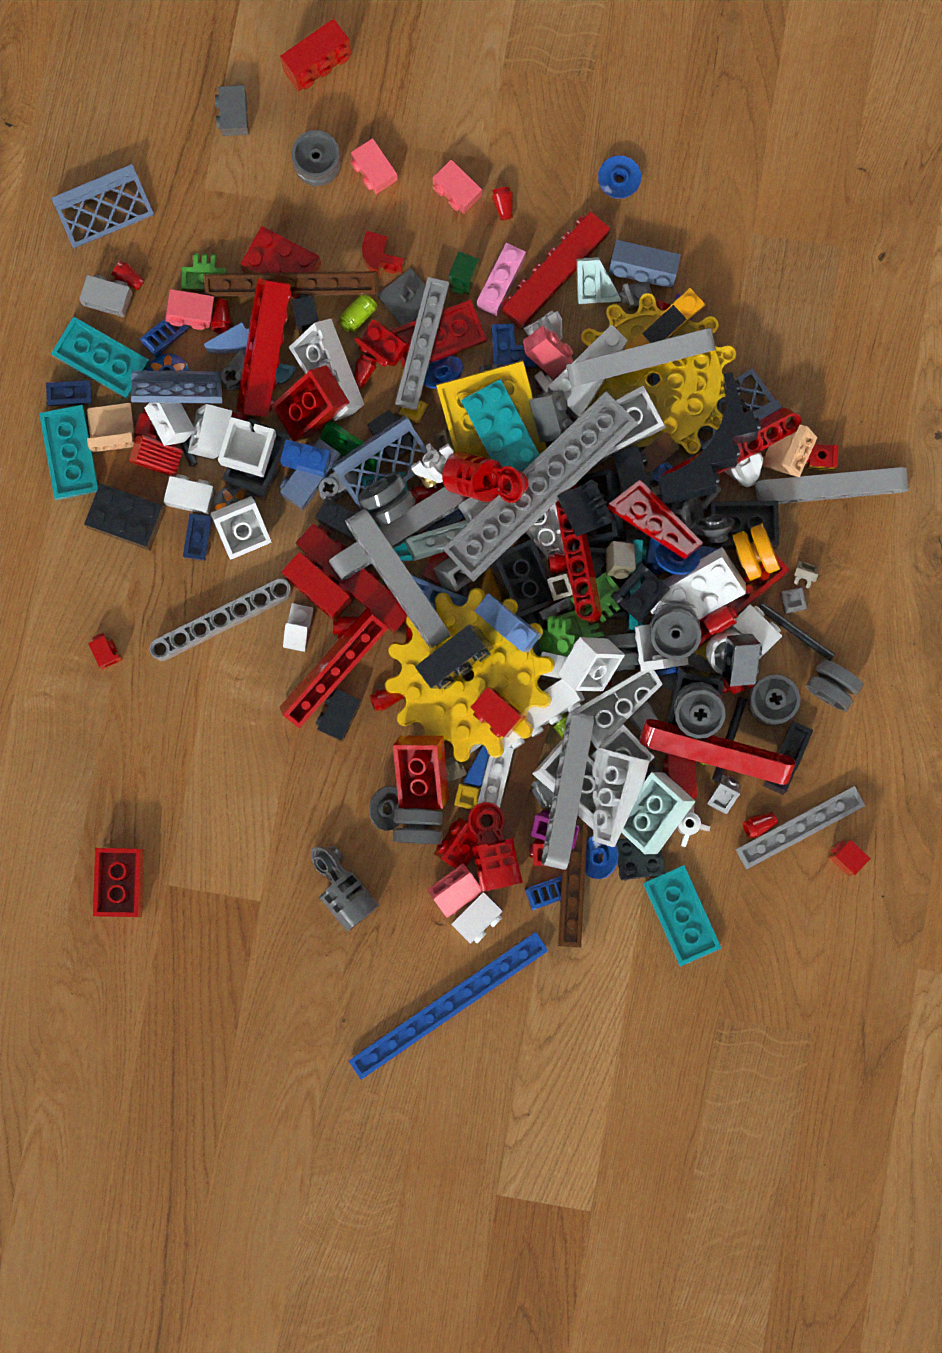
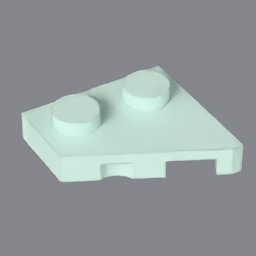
(594, 282)

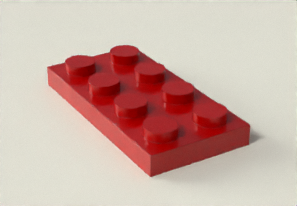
(456, 332)

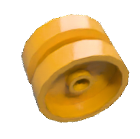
(752, 553)

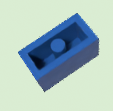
(305, 458)

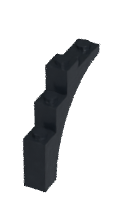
(701, 474)

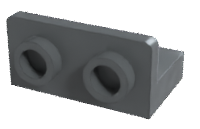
(556, 609)

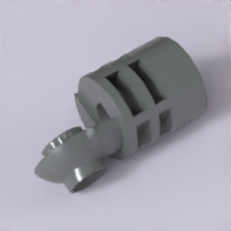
(692, 515)
(347, 895)

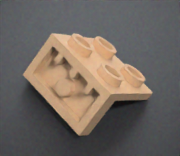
(110, 427)
(791, 452)

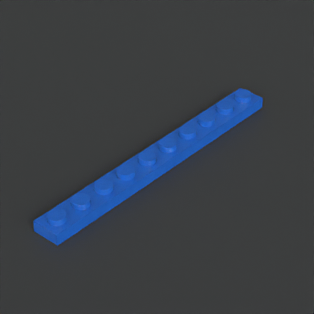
(448, 1005)

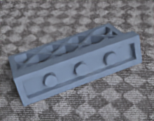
(93, 189)
(176, 386)
(761, 411)
(373, 446)

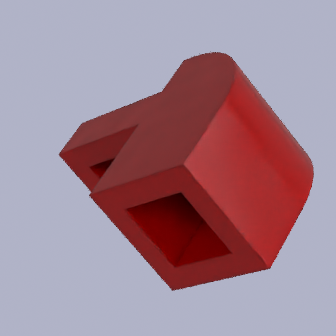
(374, 254)

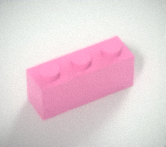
(501, 279)

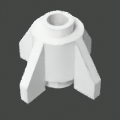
(551, 321)
(433, 463)
(747, 470)
(683, 829)

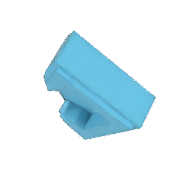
(284, 373)

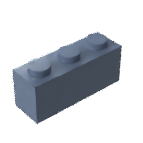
(644, 264)
(303, 485)

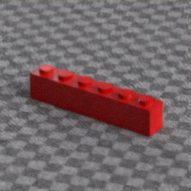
(555, 271)
(263, 347)
(362, 585)
(754, 589)
(333, 667)

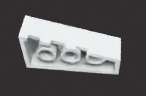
(322, 347)
(581, 396)

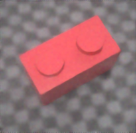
(373, 166)
(456, 187)
(189, 309)
(548, 351)
(455, 890)

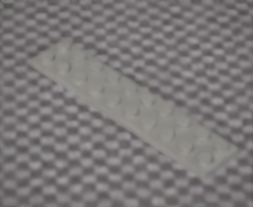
(547, 477)

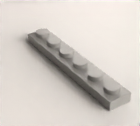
(422, 343)
(800, 827)

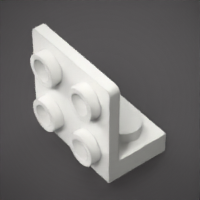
(648, 657)

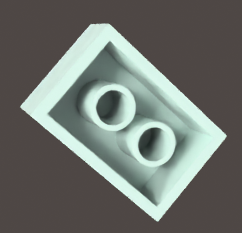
(656, 813)

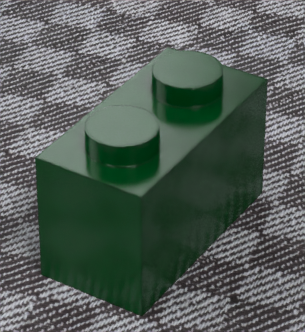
(463, 273)

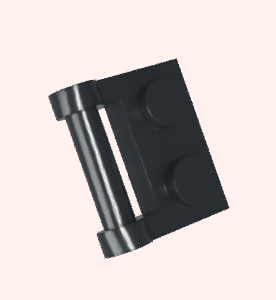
(645, 596)

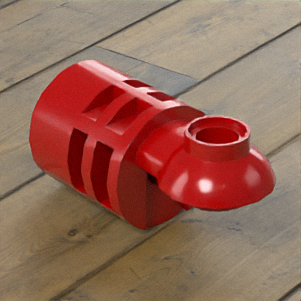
(482, 478)
(493, 855)

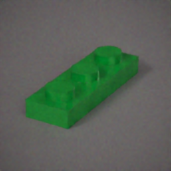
(345, 442)

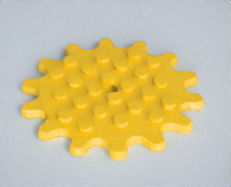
(686, 387)
(449, 710)

